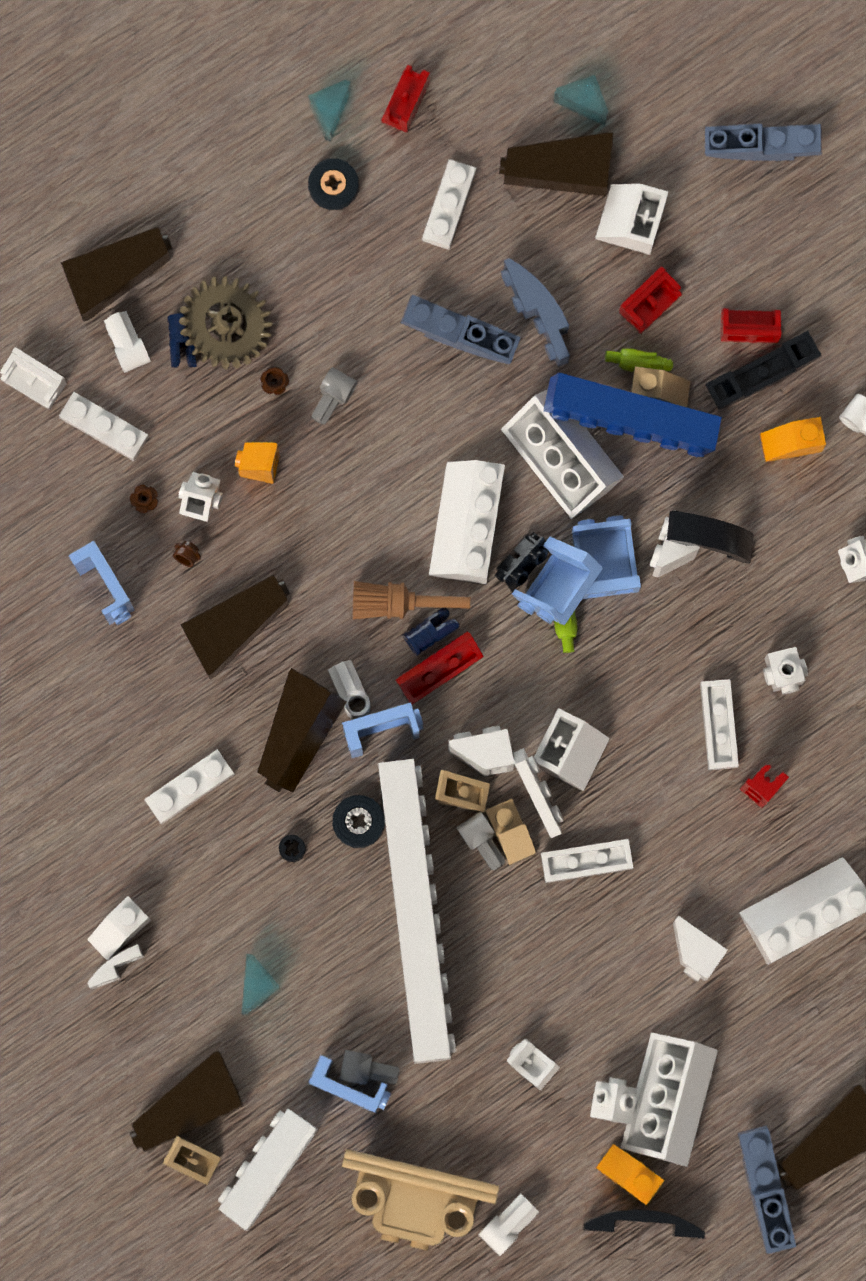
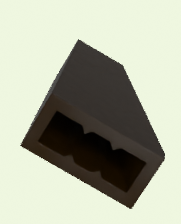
(561, 165)
(114, 269)
(232, 624)
(298, 730)
(193, 1102)
(830, 1143)

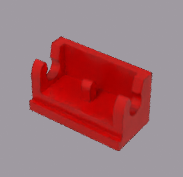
(406, 99)
(650, 300)
(750, 326)
(760, 788)

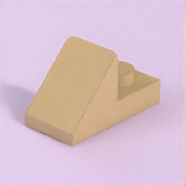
(462, 791)
(510, 831)

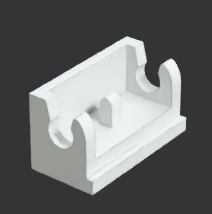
(32, 378)

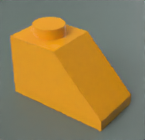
(793, 439)
(258, 461)
(630, 1174)

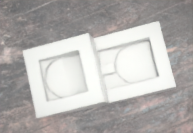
(108, 972)

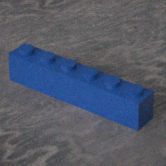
(632, 414)

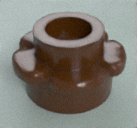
(279, 375)
(144, 506)
(186, 553)

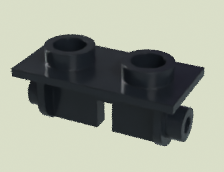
(516, 571)

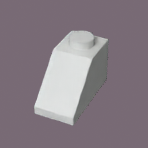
(118, 928)
(696, 950)

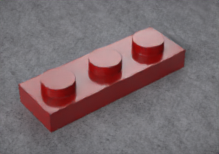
(439, 668)

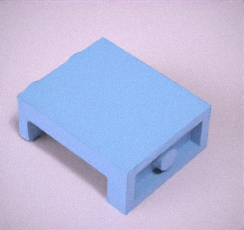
(613, 549)
(91, 557)
(560, 583)
(380, 722)
(320, 1080)

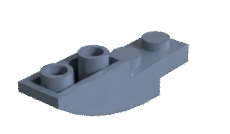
(763, 143)
(535, 300)
(459, 331)
(766, 1189)

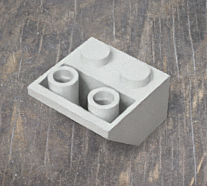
(632, 216)
(670, 554)
(570, 749)
(484, 753)

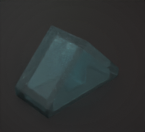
(583, 98)
(329, 105)
(257, 985)

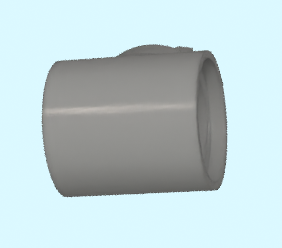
(336, 390)
(479, 834)
(359, 1068)

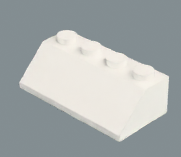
(562, 456)
(467, 521)
(805, 910)
(669, 1098)
(268, 1168)

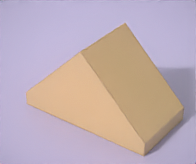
(191, 1160)

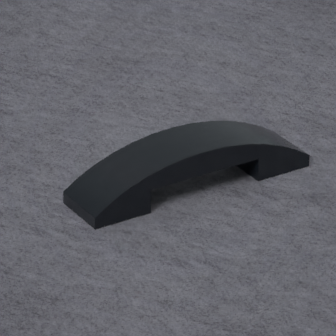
(764, 371)
(710, 534)
(606, 1222)

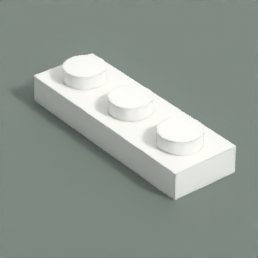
(449, 204)
(103, 426)
(719, 724)
(189, 786)
(538, 792)
(586, 861)

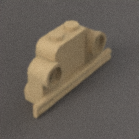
(415, 1200)

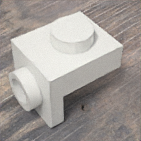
(532, 1064)

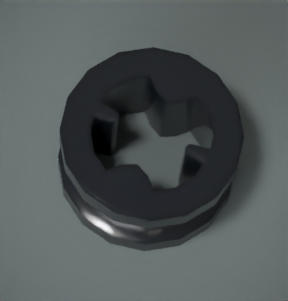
(301, 848)

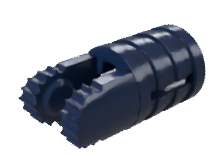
(178, 341)
(426, 634)

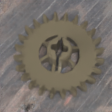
(243, 306)

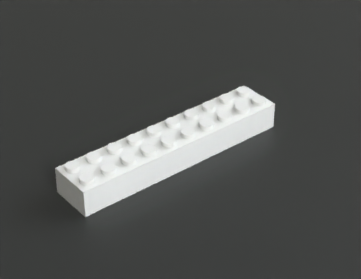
(414, 911)

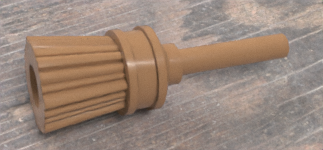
(395, 600)

